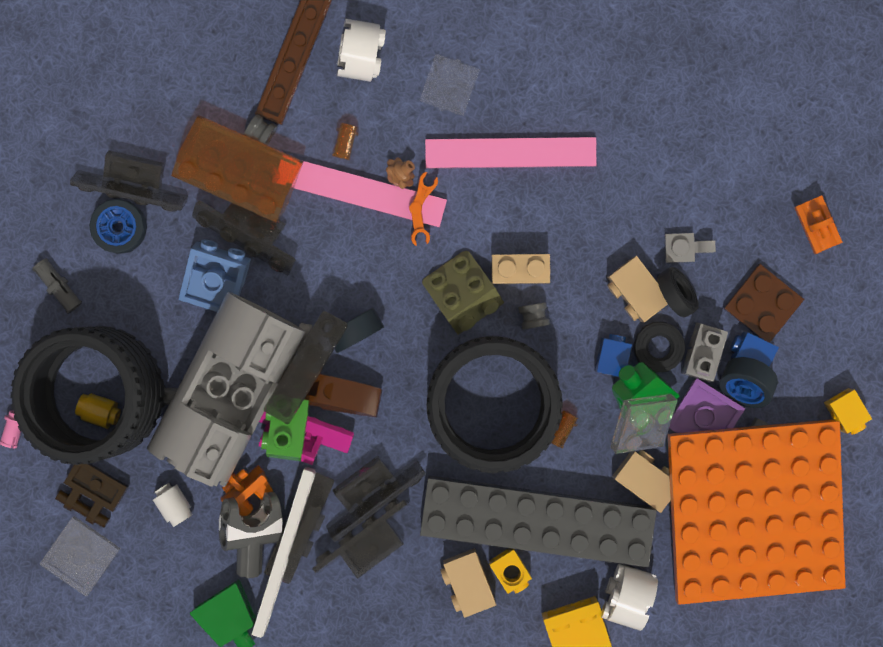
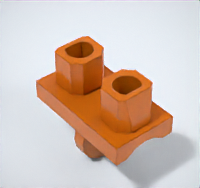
(818, 224)
(243, 485)

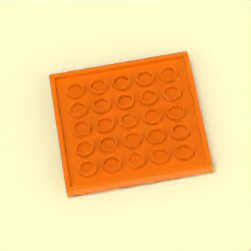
(757, 511)

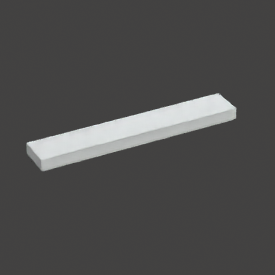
(283, 552)

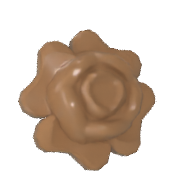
(400, 172)

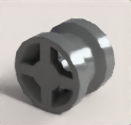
(260, 130)
(534, 315)

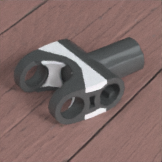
(250, 532)

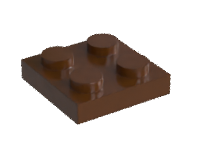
(763, 303)

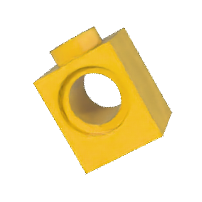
(849, 411)
(505, 559)

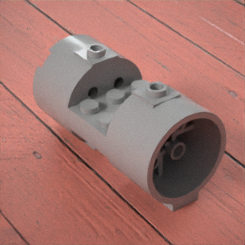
(225, 390)

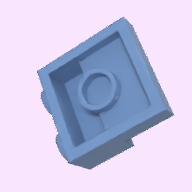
(212, 274)

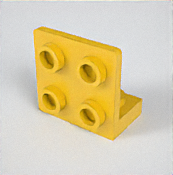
(577, 625)

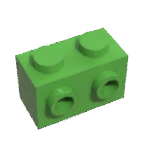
(286, 440)

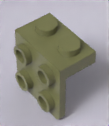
(462, 292)

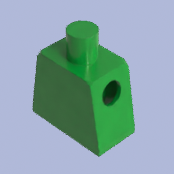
(640, 383)
(227, 616)

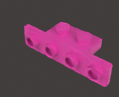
(319, 433)

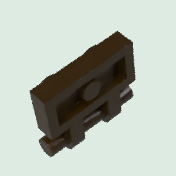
(97, 486)

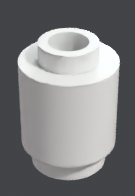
(172, 504)

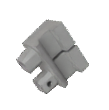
(706, 352)

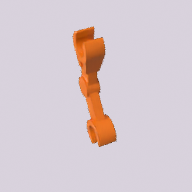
(416, 207)

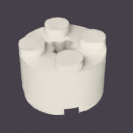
(359, 50)
(630, 597)

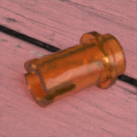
(345, 141)
(566, 425)

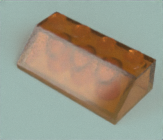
(237, 168)

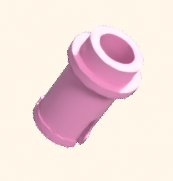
(11, 432)

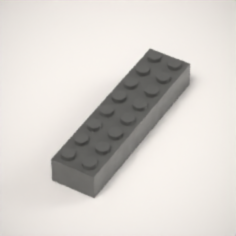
(538, 521)

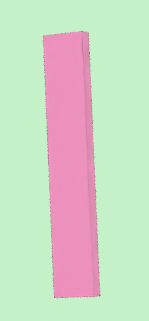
(510, 152)
(367, 193)

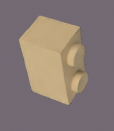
(520, 269)
(637, 289)
(645, 479)
(468, 582)

